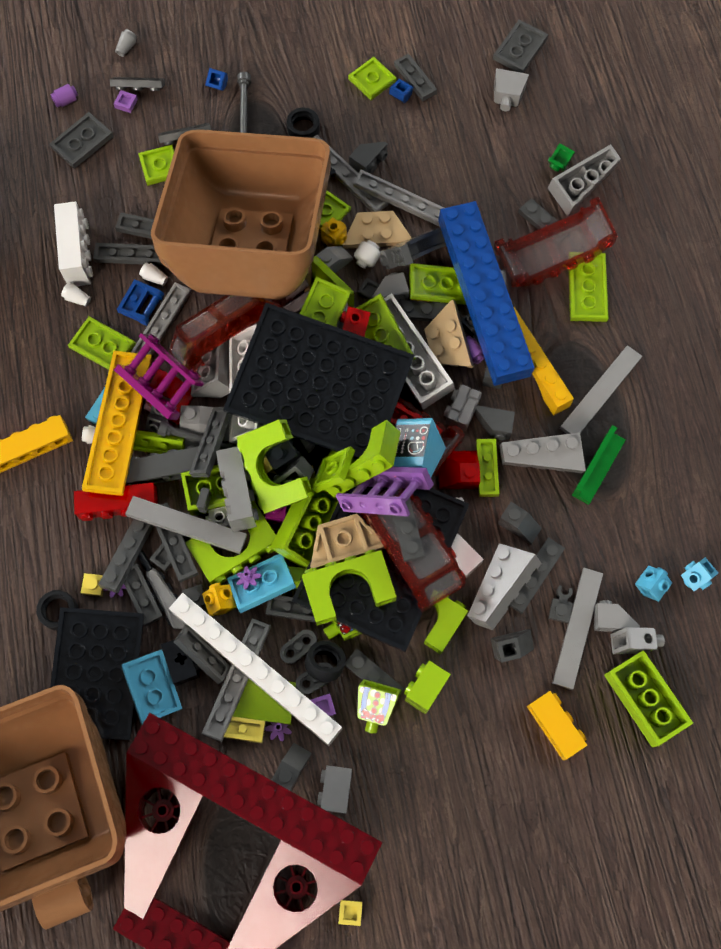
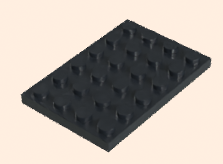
(89, 662)

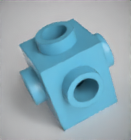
(699, 574)
(653, 583)

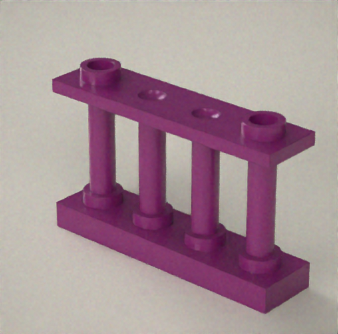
(141, 384)

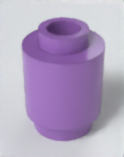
(64, 95)
(475, 350)

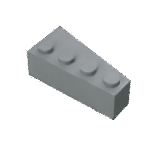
(580, 180)
(550, 452)
(236, 489)
(501, 584)

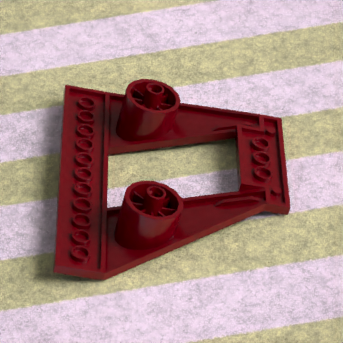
(193, 770)

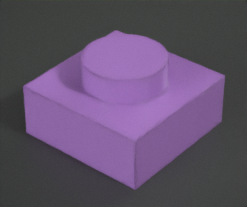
(125, 101)
(325, 703)

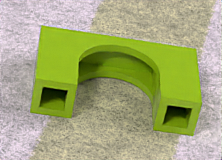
(254, 448)
(376, 458)
(369, 566)
(218, 567)
(449, 617)

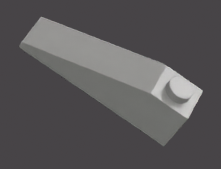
(214, 373)
(195, 420)

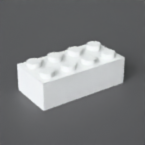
(72, 244)

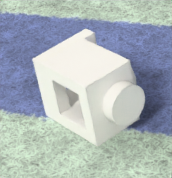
(213, 513)

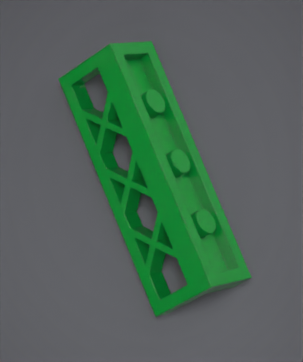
(599, 466)

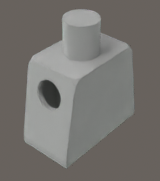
(509, 88)
(636, 640)

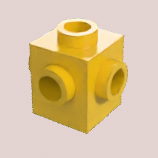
(334, 232)
(219, 599)

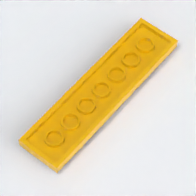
(115, 430)

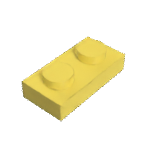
(246, 729)

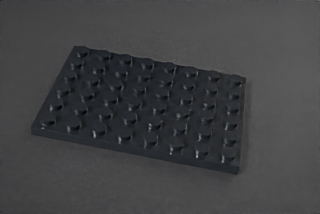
(318, 379)
(352, 595)

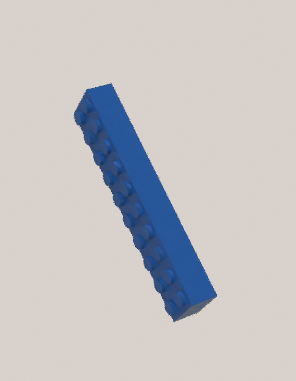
(485, 294)

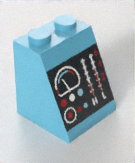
(419, 444)

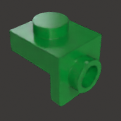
(560, 158)

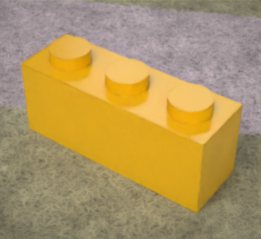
(557, 725)

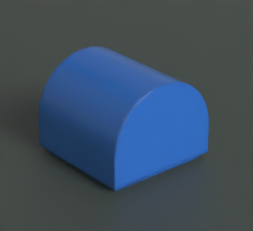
(217, 79)
(401, 90)

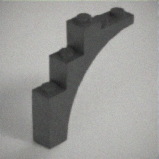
(411, 249)

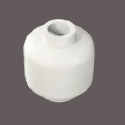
(367, 254)

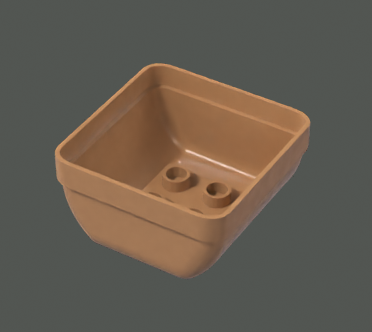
(242, 212)
(55, 805)

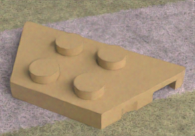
(379, 227)
(448, 339)
(343, 539)

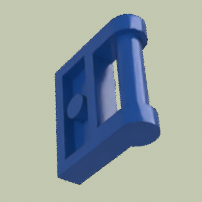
(135, 299)

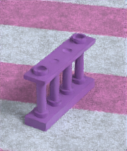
(388, 504)

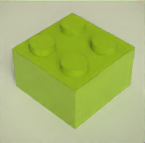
(427, 686)

